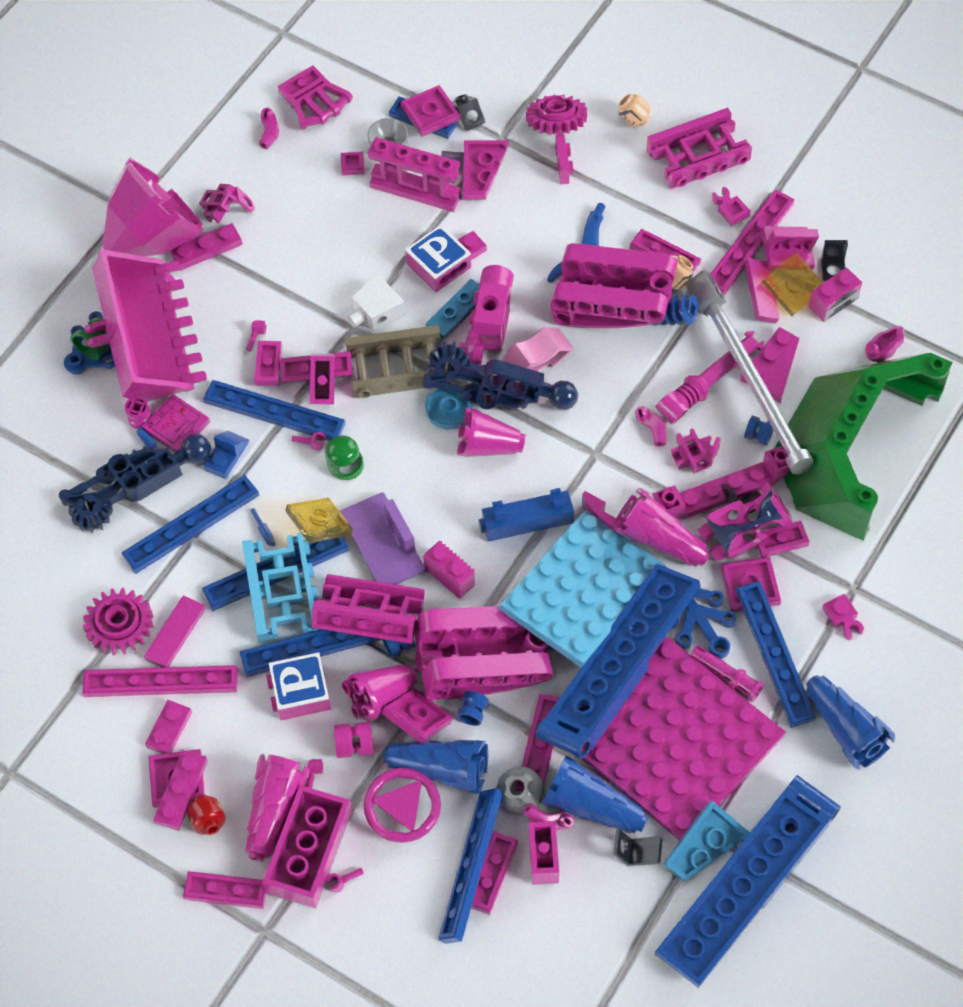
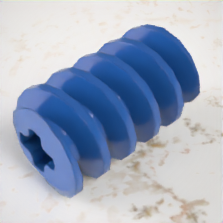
(681, 311)

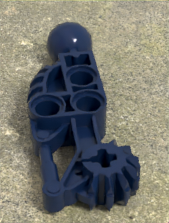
(502, 388)
(137, 471)

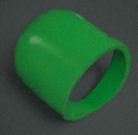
(92, 352)
(340, 453)

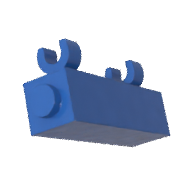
(527, 515)

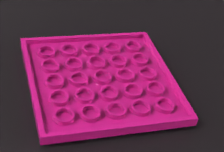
(682, 740)

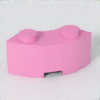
(544, 348)

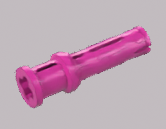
(736, 678)

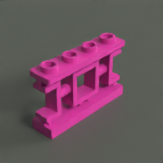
(693, 134)
(430, 188)
(346, 615)

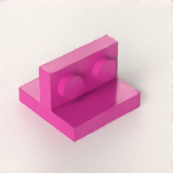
(784, 242)

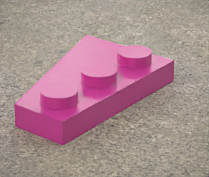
(481, 166)
(776, 361)

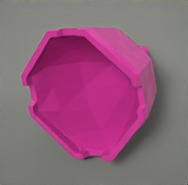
(145, 216)

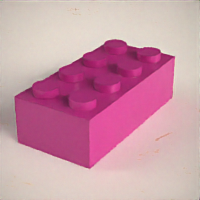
(307, 846)

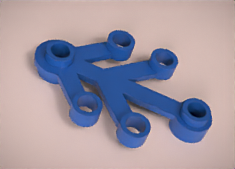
(83, 360)
(700, 614)

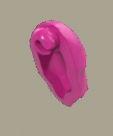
(885, 344)

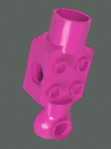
(490, 314)

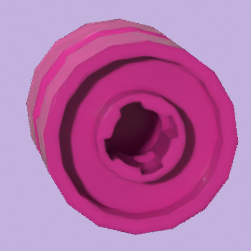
(344, 739)

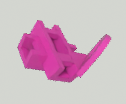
(221, 199)
(689, 455)

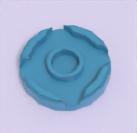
(446, 409)

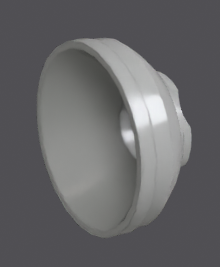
(388, 130)
(532, 792)

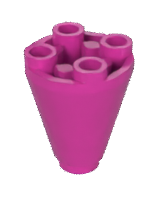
(487, 436)
(377, 688)

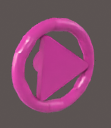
(402, 805)

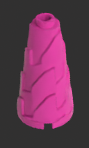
(653, 525)
(271, 802)

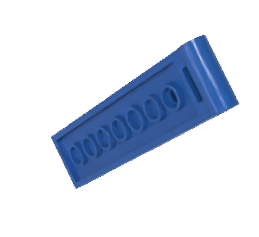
(617, 663)
(747, 881)

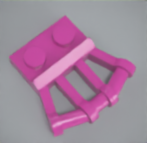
(304, 88)

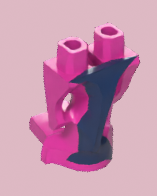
(731, 532)

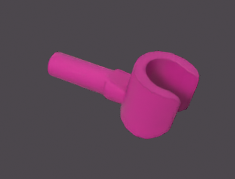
(258, 327)
(311, 440)
(315, 767)
(342, 879)

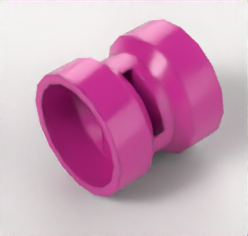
(137, 411)

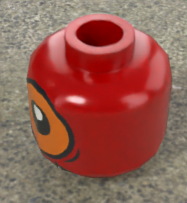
(206, 815)

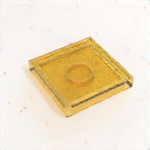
(792, 284)
(318, 520)

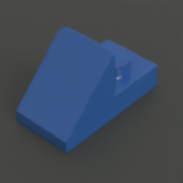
(225, 454)

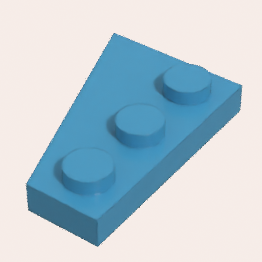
(704, 841)

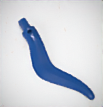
(590, 236)

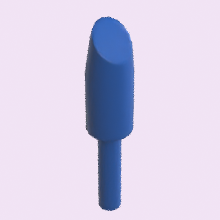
(145, 438)
(263, 529)

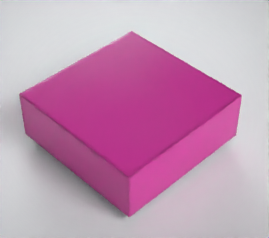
(352, 163)

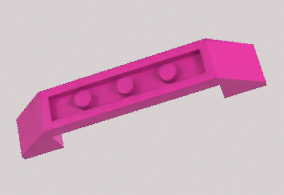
(711, 495)

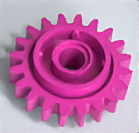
(556, 114)
(101, 619)

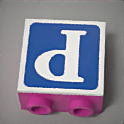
(438, 258)
(298, 686)

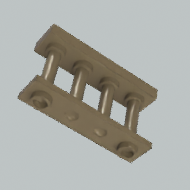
(386, 343)

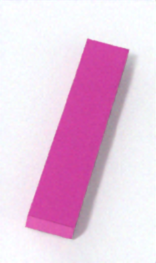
(750, 240)
(160, 681)

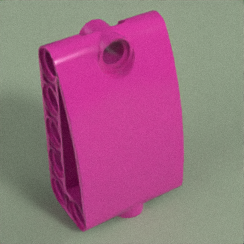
(612, 287)
(476, 652)

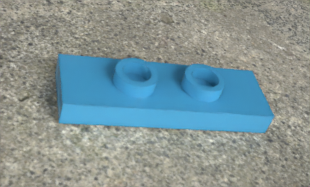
(455, 310)

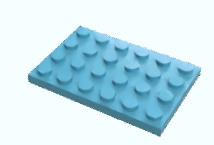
(579, 588)

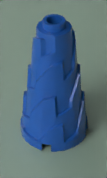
(853, 727)
(446, 762)
(588, 797)

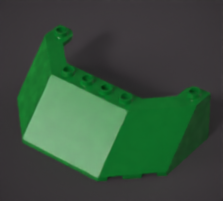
(830, 422)

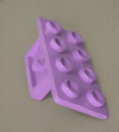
(384, 539)

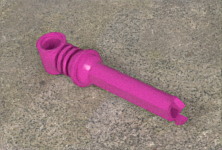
(696, 387)

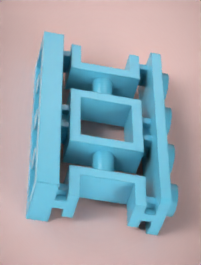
(261, 589)

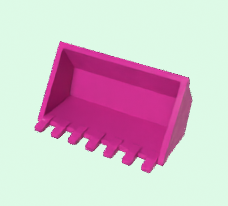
(144, 325)

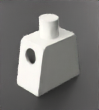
(376, 304)

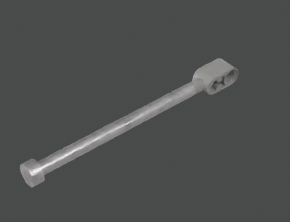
(710, 302)

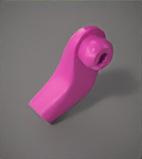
(271, 128)
(654, 422)
(563, 819)

